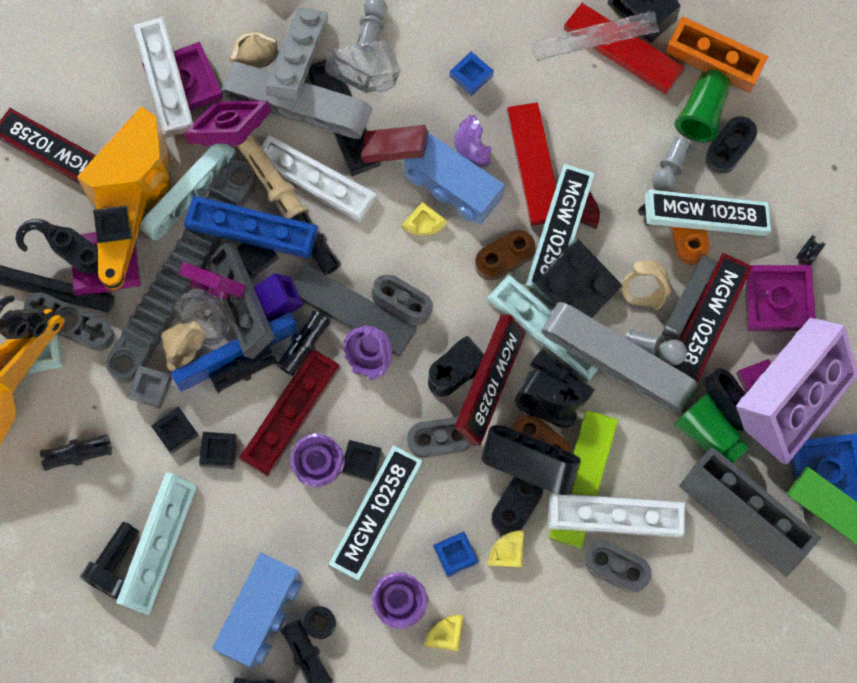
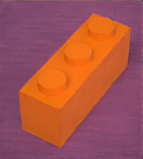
(713, 51)

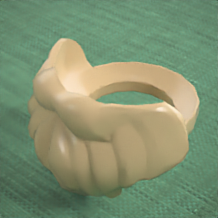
(256, 50)
(657, 297)
(182, 344)

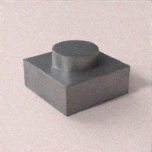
(149, 387)

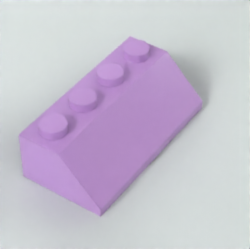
(799, 388)

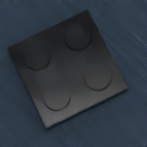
(577, 280)

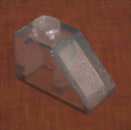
(365, 66)

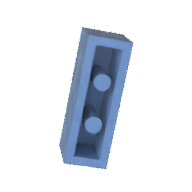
(455, 180)
(258, 612)

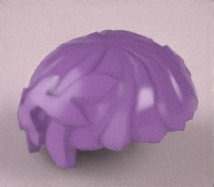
(469, 144)
(368, 351)
(317, 460)
(399, 600)

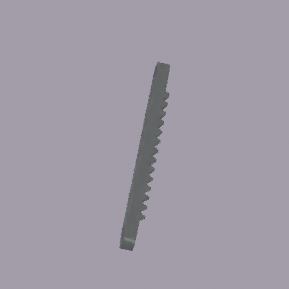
(158, 305)

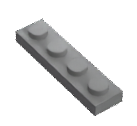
(297, 53)

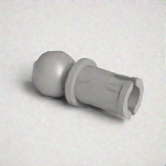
(371, 23)
(672, 164)
(671, 352)

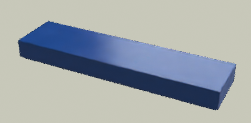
(251, 227)
(198, 370)

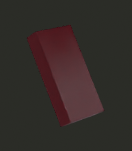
(394, 144)

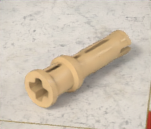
(279, 191)

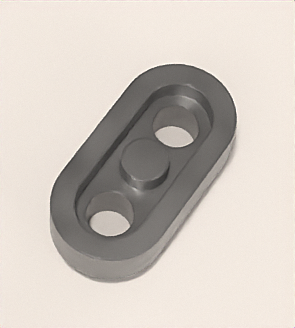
(403, 299)
(440, 434)
(617, 565)

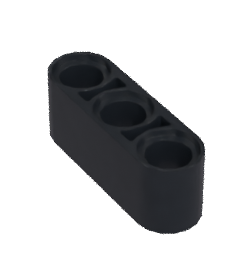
(531, 459)

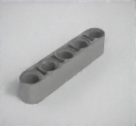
(314, 105)
(619, 358)

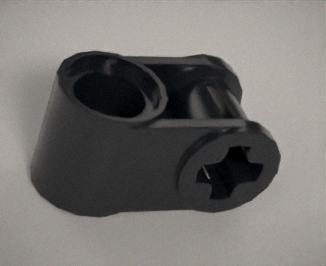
(458, 363)
(545, 398)

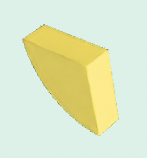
(424, 221)
(507, 550)
(445, 634)

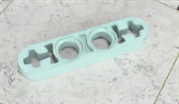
(194, 183)

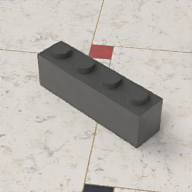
(749, 511)

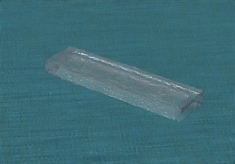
(595, 36)

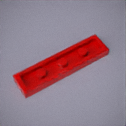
(631, 53)
(532, 160)

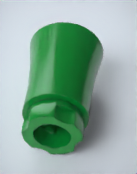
(704, 108)
(711, 429)

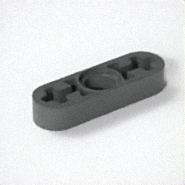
(689, 298)
(93, 322)

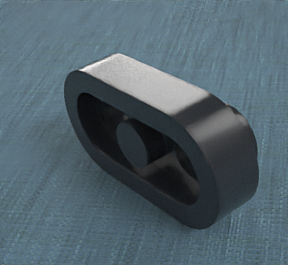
(729, 146)
(726, 393)
(518, 503)

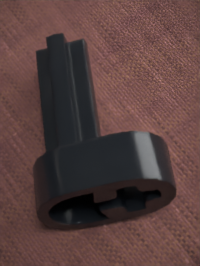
(100, 573)

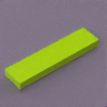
(593, 450)

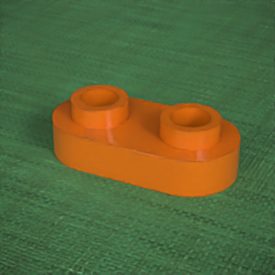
(685, 253)

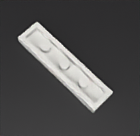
(163, 77)
(319, 180)
(616, 515)

